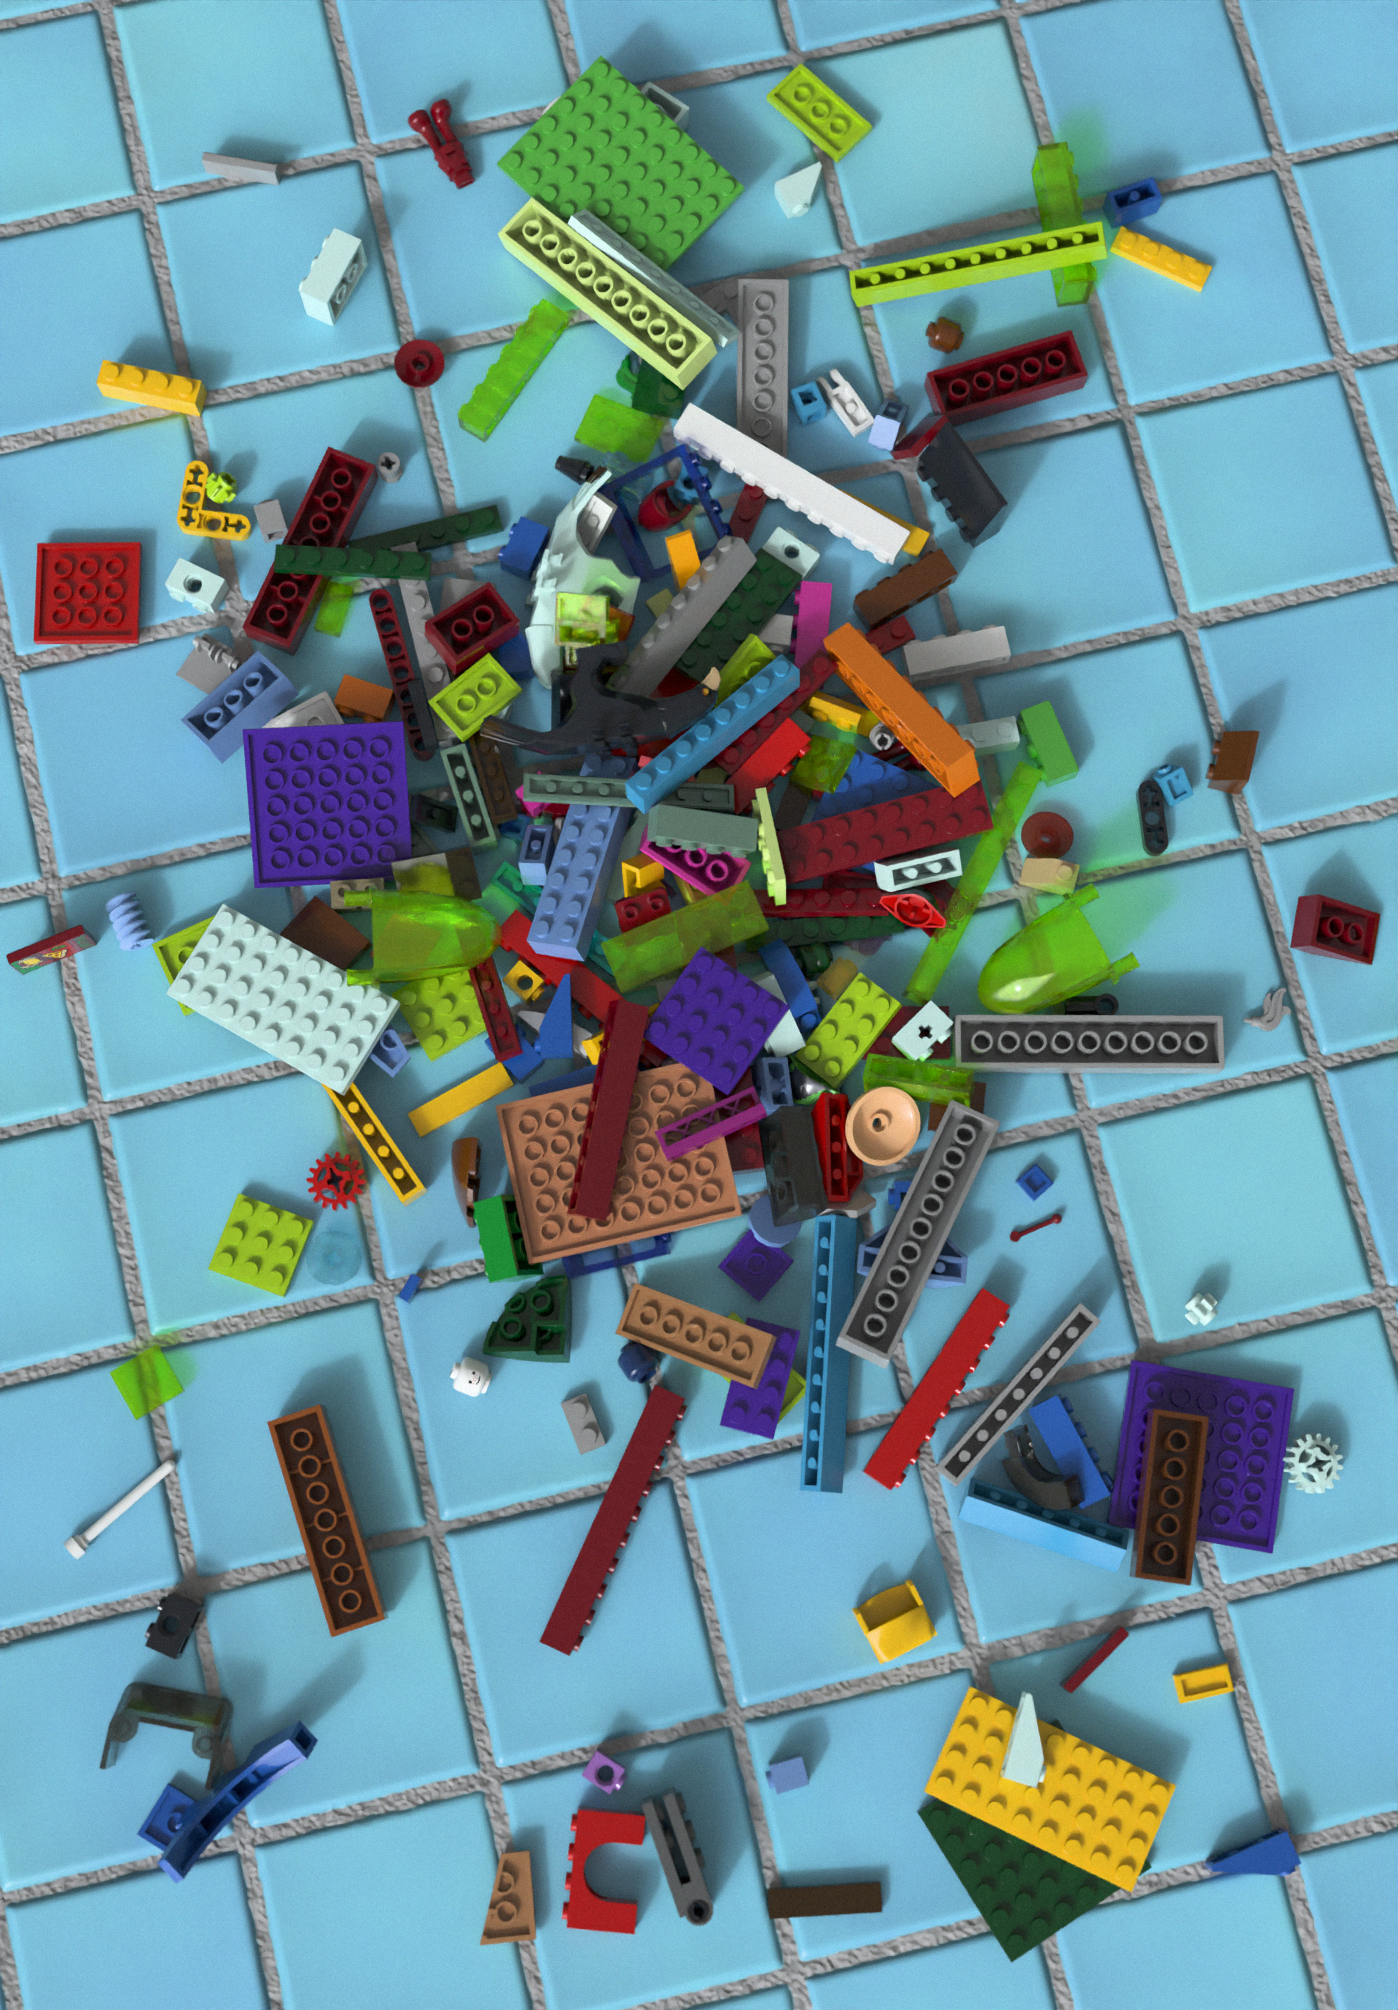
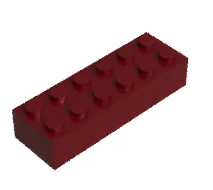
(1006, 379)

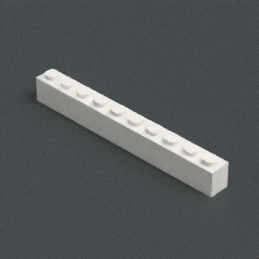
(791, 484)

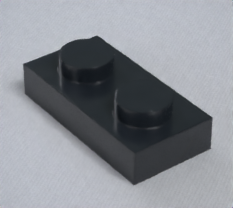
(433, 813)

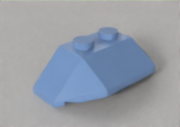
(947, 1272)

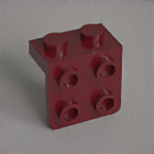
(642, 908)

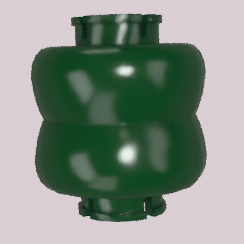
(813, 958)

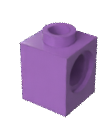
(598, 1760)

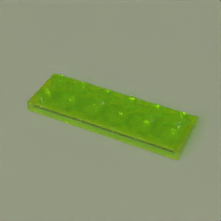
(676, 937)

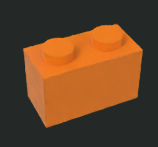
(364, 700)

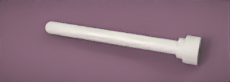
(78, 1544)

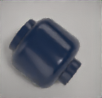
(637, 1362)

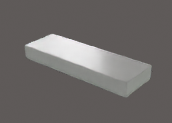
(241, 168)

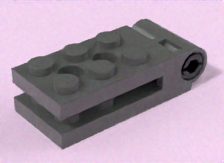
(691, 1888)

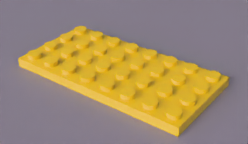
(1084, 1810)

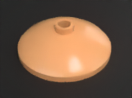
(895, 1130)

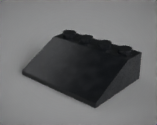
(962, 486)

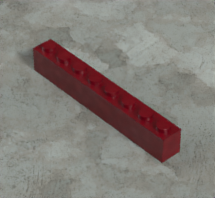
(608, 1110)

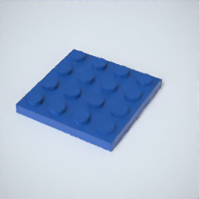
(866, 784)

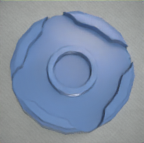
(762, 1225)

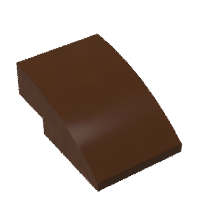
(327, 935)

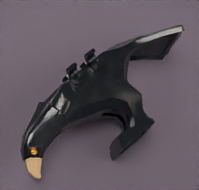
(609, 718)

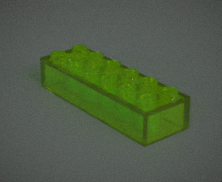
(1060, 209)

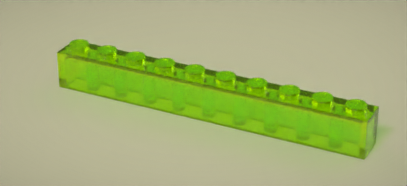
(972, 884)

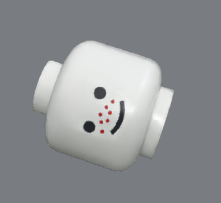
(471, 1376)

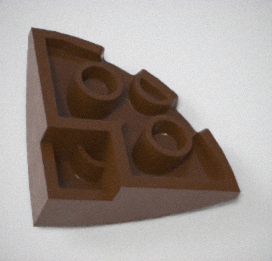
(466, 1175)

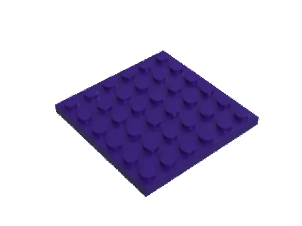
(327, 802)
(1241, 1453)

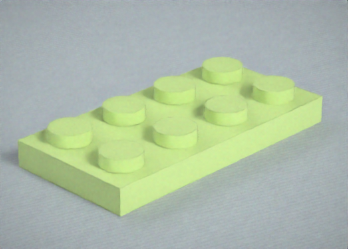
(768, 844)

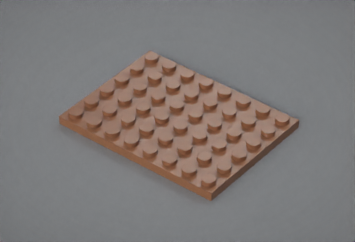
(651, 1194)

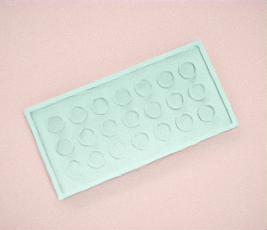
(283, 999)

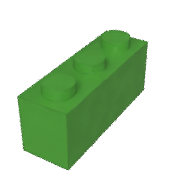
(1047, 744)

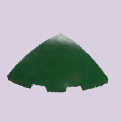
(535, 1324)

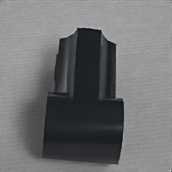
(1090, 1005)

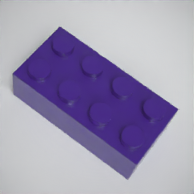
(759, 1409)

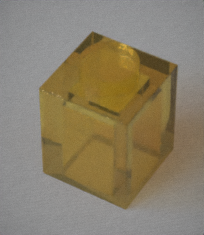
(838, 978)

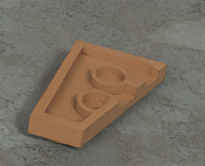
(512, 1901)

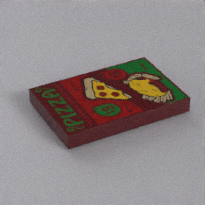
(51, 949)

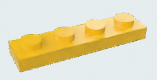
(1160, 259)

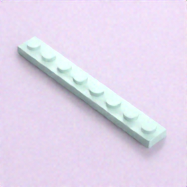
(653, 277)

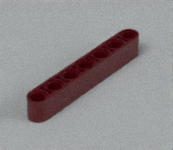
(397, 663)

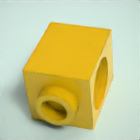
(518, 973)

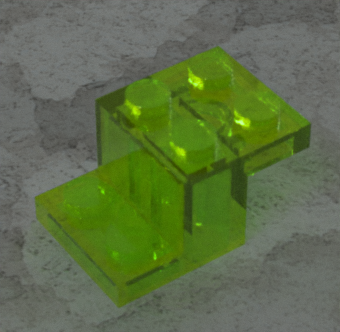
(583, 622)

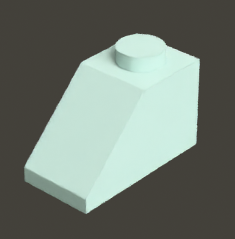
(798, 190)

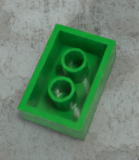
(503, 1240)

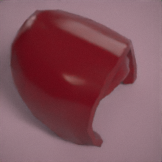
(658, 511)

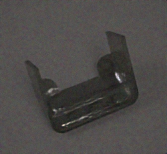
(173, 1708)

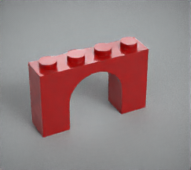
(586, 1907)

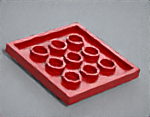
(88, 593)

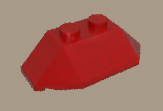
(839, 1164)

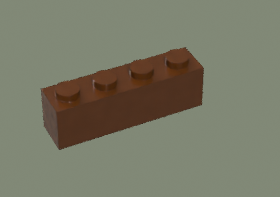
(904, 590)

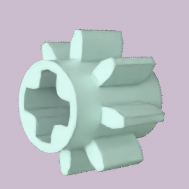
(1201, 1308)

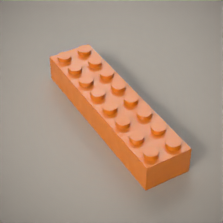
(903, 709)

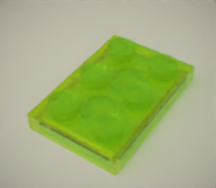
(618, 428)

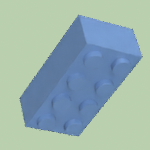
(240, 702)

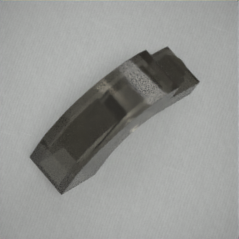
(1033, 1479)

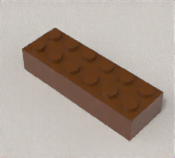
(1169, 1497)

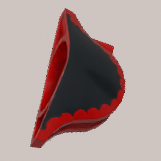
(915, 907)

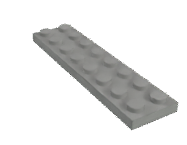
(763, 362)

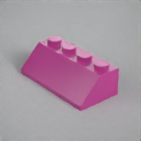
(702, 870)

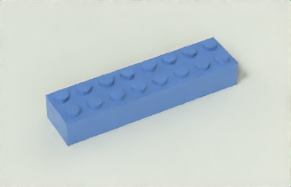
(581, 868)

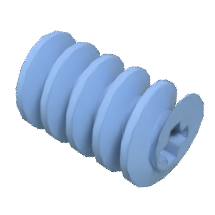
(127, 922)

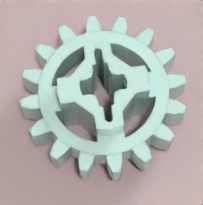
(1306, 1453)

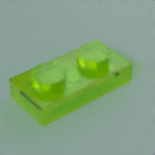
(334, 609)

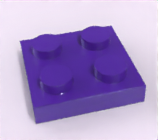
(755, 1266)

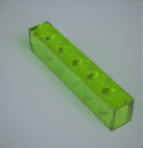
(513, 370)

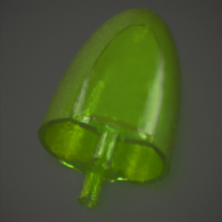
(422, 935)
(1049, 961)

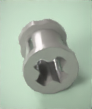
(384, 461)

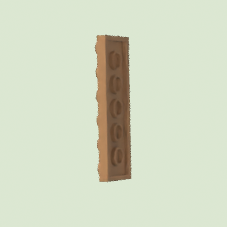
(696, 1335)

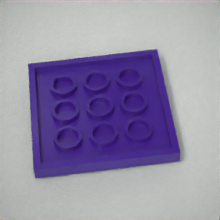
(715, 1021)

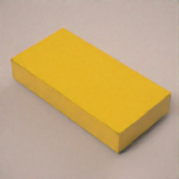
(1203, 1682)

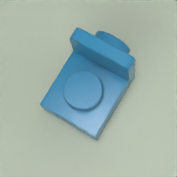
(1173, 783)

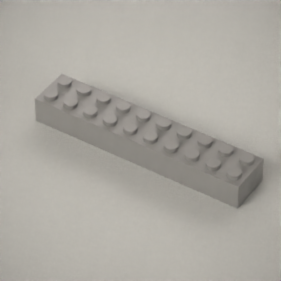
(1089, 1043)
(917, 1234)

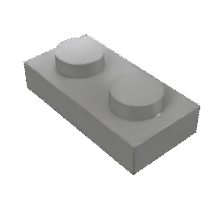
(583, 1424)

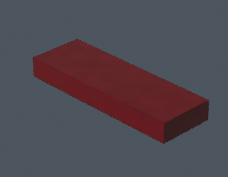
(1094, 1659)

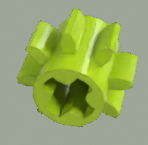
(221, 487)

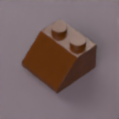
(1232, 761)

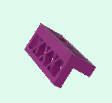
(714, 1132)

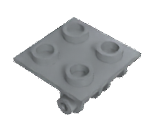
(209, 663)

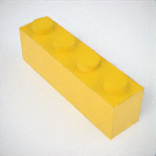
(151, 388)

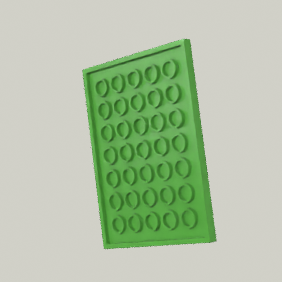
(623, 163)

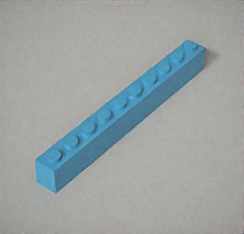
(826, 1362)

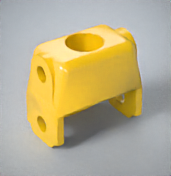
(894, 1621)

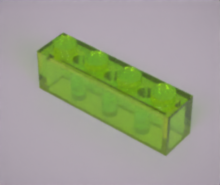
(920, 1079)

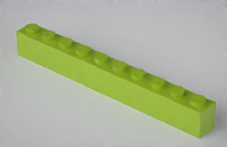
(979, 264)

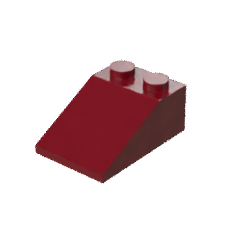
(1335, 929)

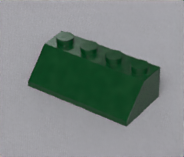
(657, 393)

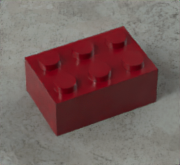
(472, 628)

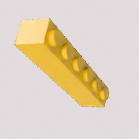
(378, 1144)

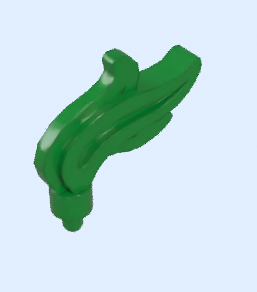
(625, 377)

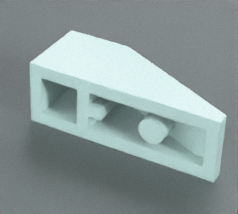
(1024, 1751)

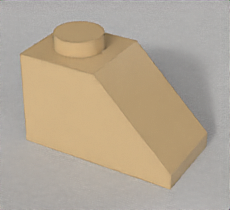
(1049, 875)

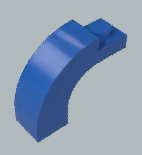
(780, 962)

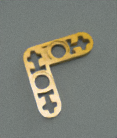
(202, 516)

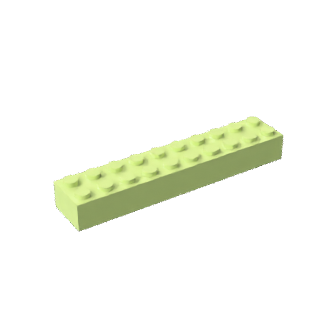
(608, 293)

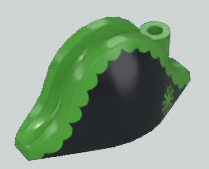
(805, 1083)

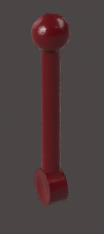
(1015, 1236)

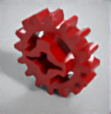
(348, 1177)

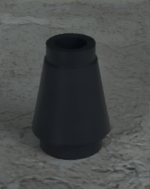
(575, 469)

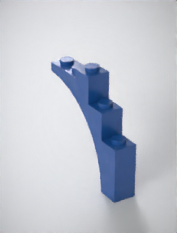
(231, 1794)

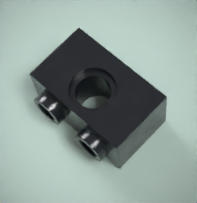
(187, 1615)

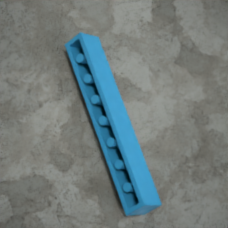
(712, 734)

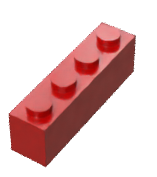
(768, 763)

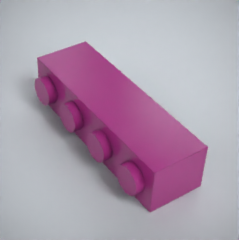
(811, 620)

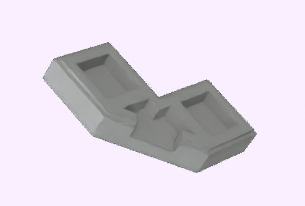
(858, 1205)

